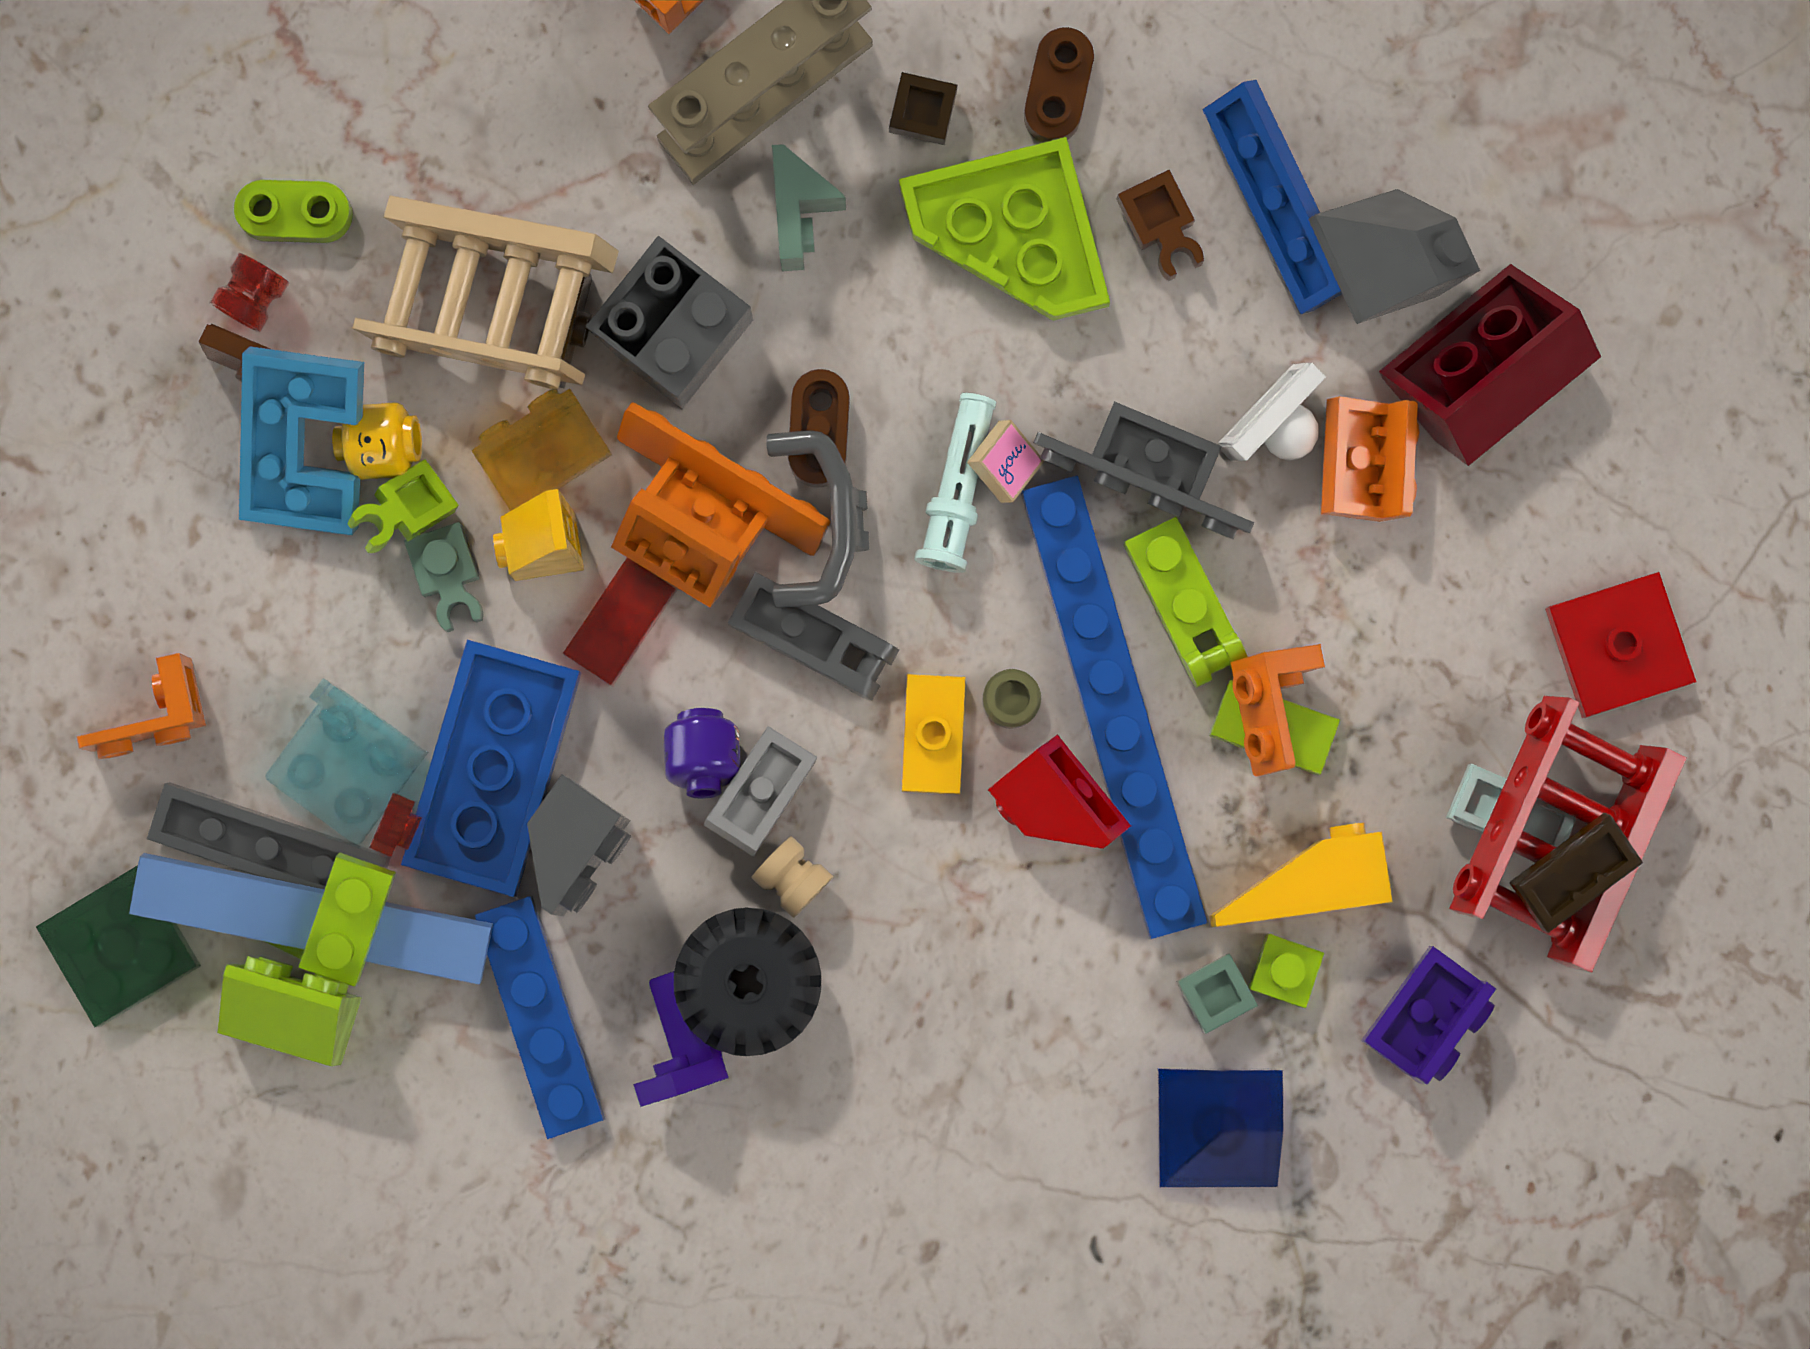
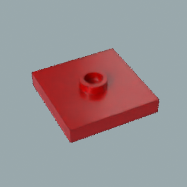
(1620, 645)

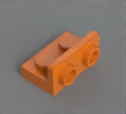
(676, 548)

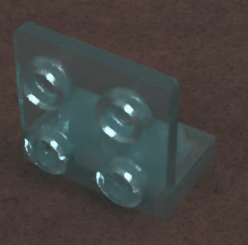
(345, 763)

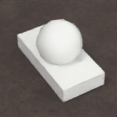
(1278, 419)

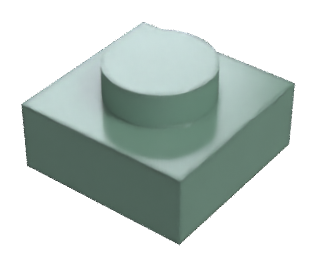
(1217, 993)

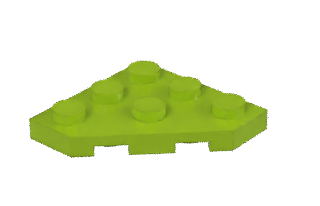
(1014, 225)

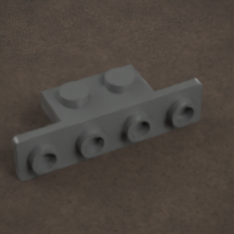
(1153, 458)

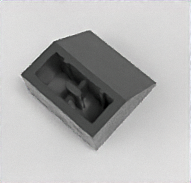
(670, 322)
(569, 842)

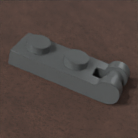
(812, 637)

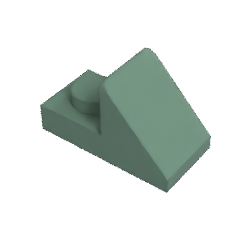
(798, 192)

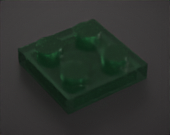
(112, 955)

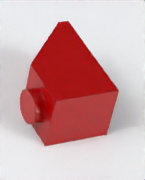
(1058, 799)

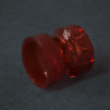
(256, 281)

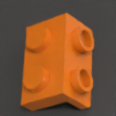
(1369, 459)

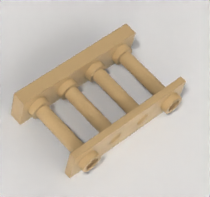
(472, 236)

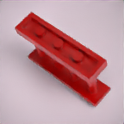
(1646, 788)

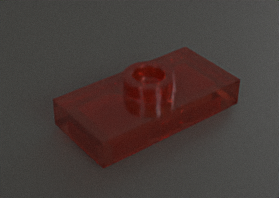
(619, 621)

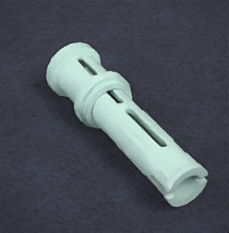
(959, 514)

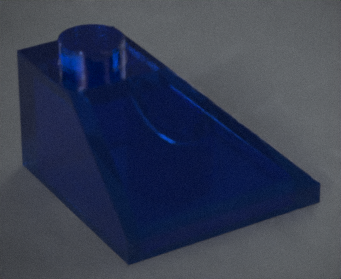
(1220, 1127)

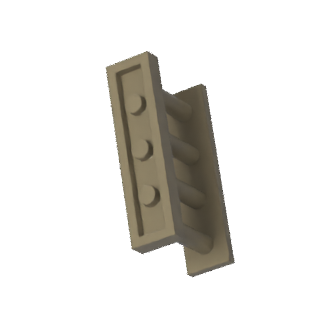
(757, 80)

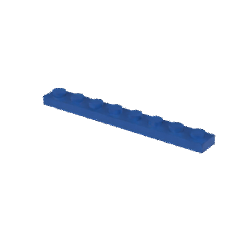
(1113, 706)

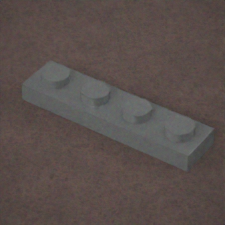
(249, 838)

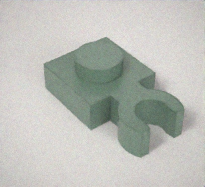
(443, 566)

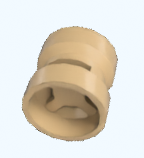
(792, 876)

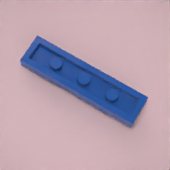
(1273, 191)
(540, 1019)

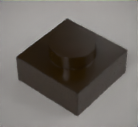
(923, 108)

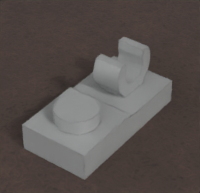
(760, 791)

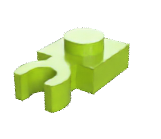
(408, 503)

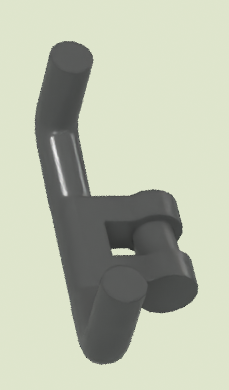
(846, 517)

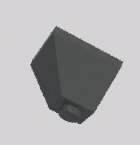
(1392, 252)

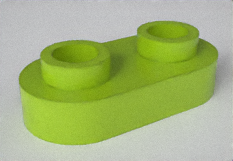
(291, 211)

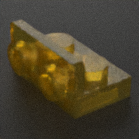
(541, 448)

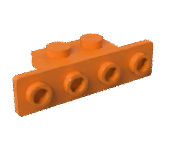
(716, 489)

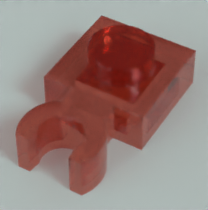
(396, 826)

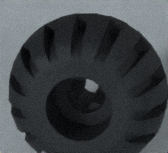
(786, 970)

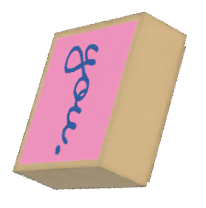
(1005, 461)

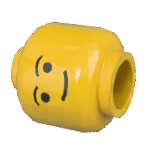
(381, 442)

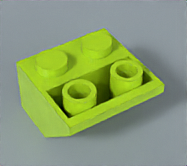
(287, 1013)

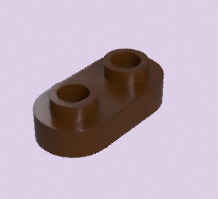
(1058, 83)
(831, 422)

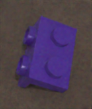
(1430, 1017)

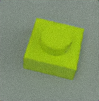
(1286, 970)

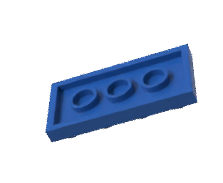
(491, 767)

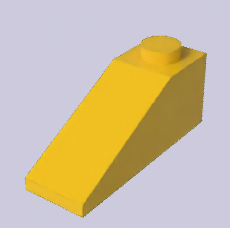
(539, 538)
(1324, 877)

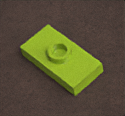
(1308, 729)

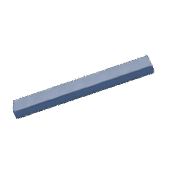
(286, 912)

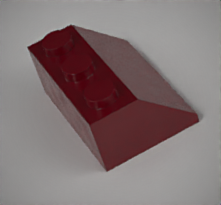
(1492, 363)

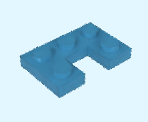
(275, 400)

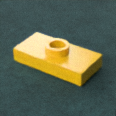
(933, 734)

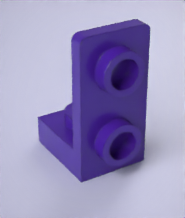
(693, 1061)

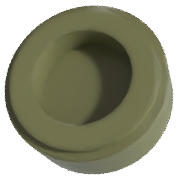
(1011, 698)

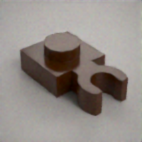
(1159, 215)

